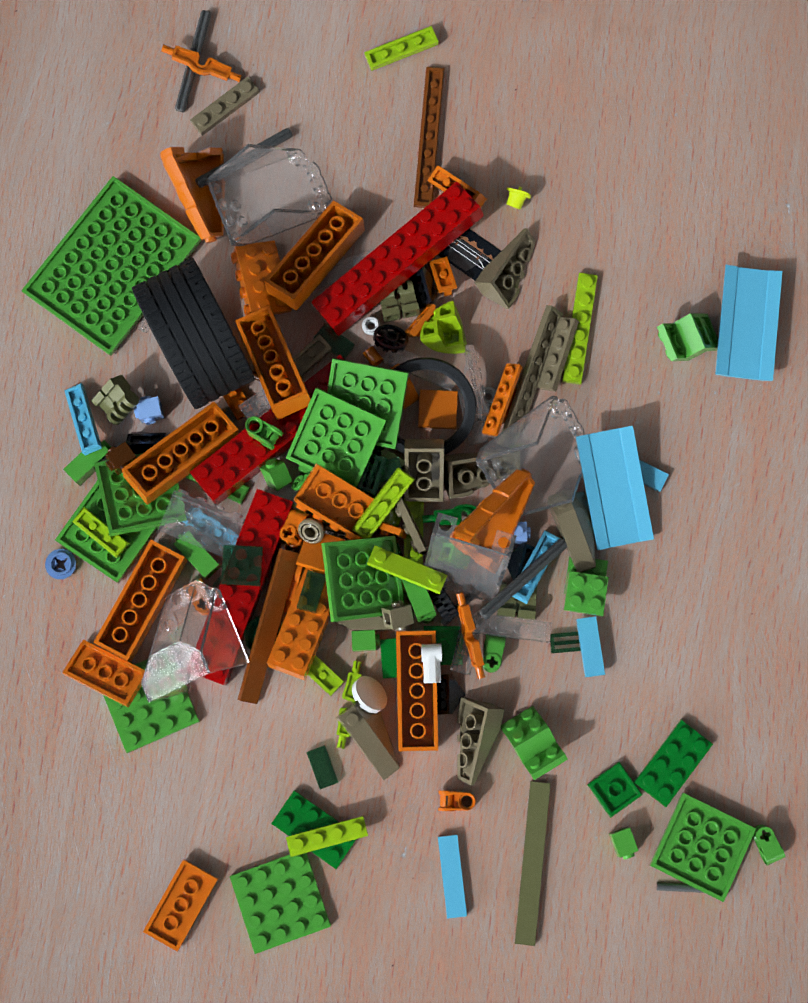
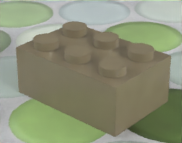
(426, 465)

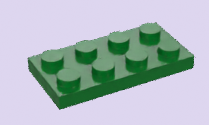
(673, 763)
(301, 816)

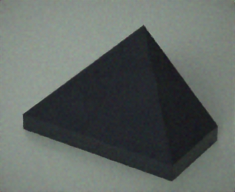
(424, 287)
(142, 442)
(519, 559)
(448, 694)

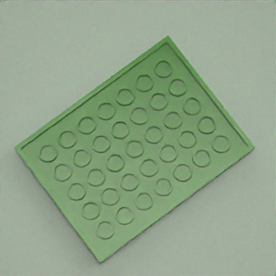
(100, 260)

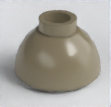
(311, 530)

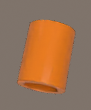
(373, 356)

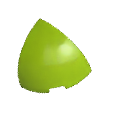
(444, 330)

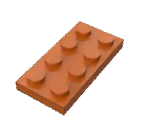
(105, 673)
(180, 905)

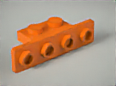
(502, 400)

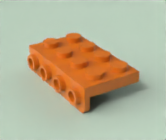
(253, 265)
(332, 500)

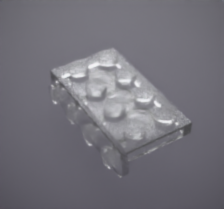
(200, 523)

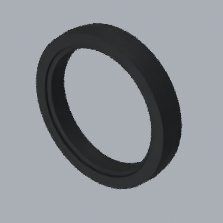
(465, 387)

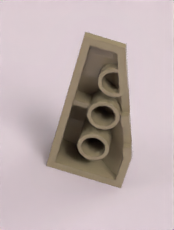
(503, 274)
(462, 475)
(577, 531)
(478, 731)
(371, 737)

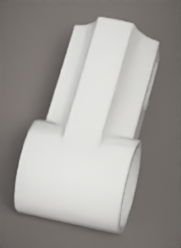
(431, 660)

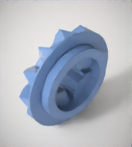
(51, 564)

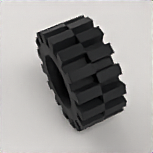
(444, 604)

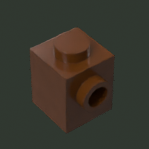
(119, 457)

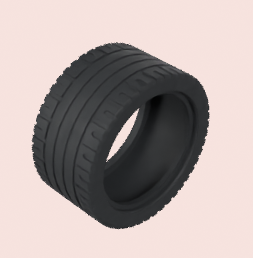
(193, 333)

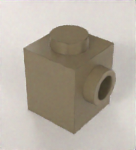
(398, 615)

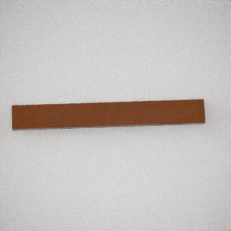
(428, 136)
(268, 626)

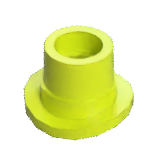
(517, 197)

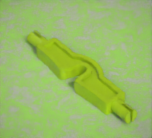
(347, 694)

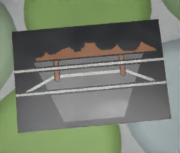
(470, 253)

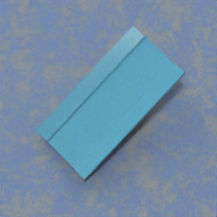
(748, 323)
(614, 487)

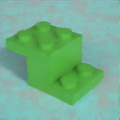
(688, 337)
(586, 590)
(533, 742)

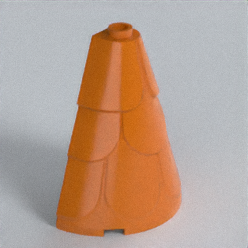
(199, 204)
(497, 512)

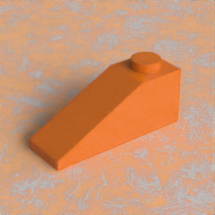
(443, 180)

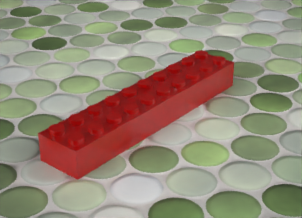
(398, 258)
(243, 455)
(259, 529)

